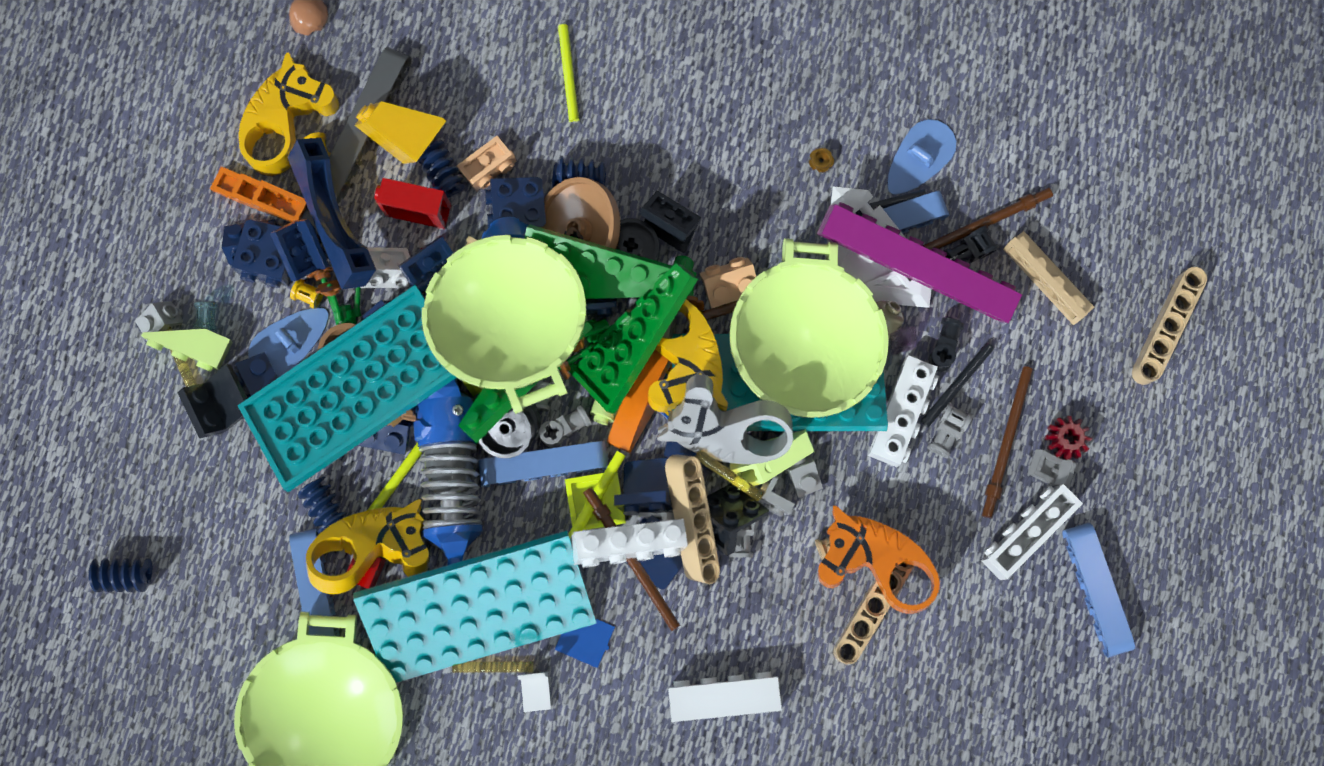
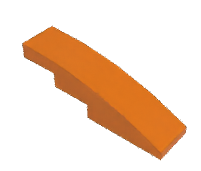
(259, 195)
(635, 409)

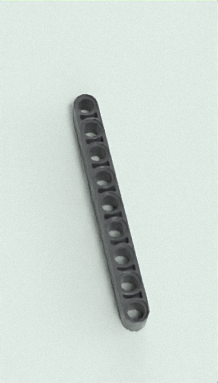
(352, 142)

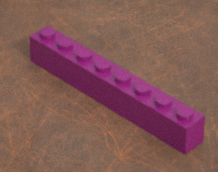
(919, 263)

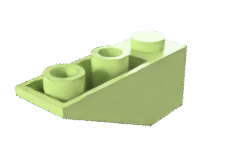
(196, 344)
(763, 472)

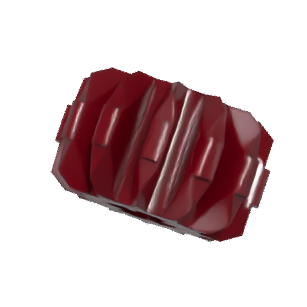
(1074, 431)

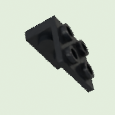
(670, 220)
(214, 403)
(731, 512)

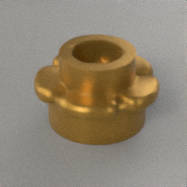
(821, 153)

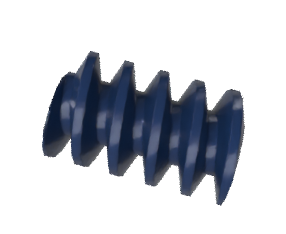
(438, 169)
(565, 171)
(320, 504)
(119, 576)

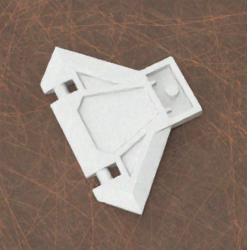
(880, 280)

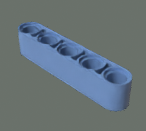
(918, 211)
(544, 462)
(1099, 590)
(311, 599)

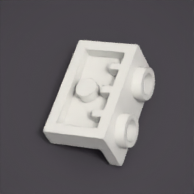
(387, 270)

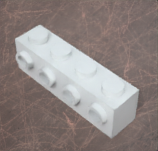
(903, 411)
(1031, 532)
(629, 541)
(724, 698)

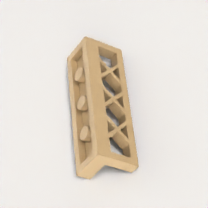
(1048, 278)

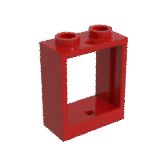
(413, 203)

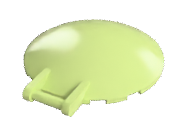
(505, 315)
(809, 334)
(319, 702)

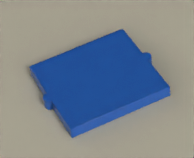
(586, 643)

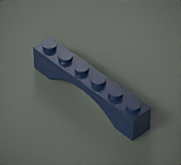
(313, 173)

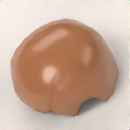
(308, 16)

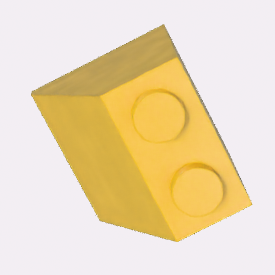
(399, 129)

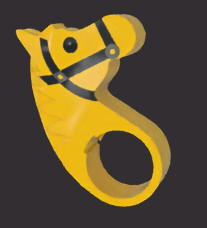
(274, 107)
(692, 355)
(368, 535)

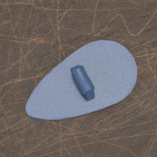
(921, 155)
(290, 339)

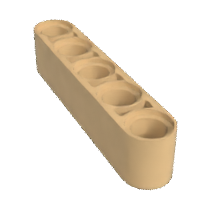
(1177, 317)
(691, 504)
(871, 619)

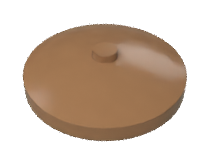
(586, 207)

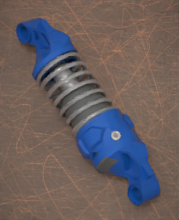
(449, 470)

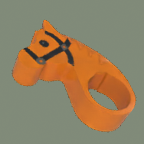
(868, 543)

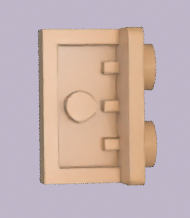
(487, 163)
(727, 282)

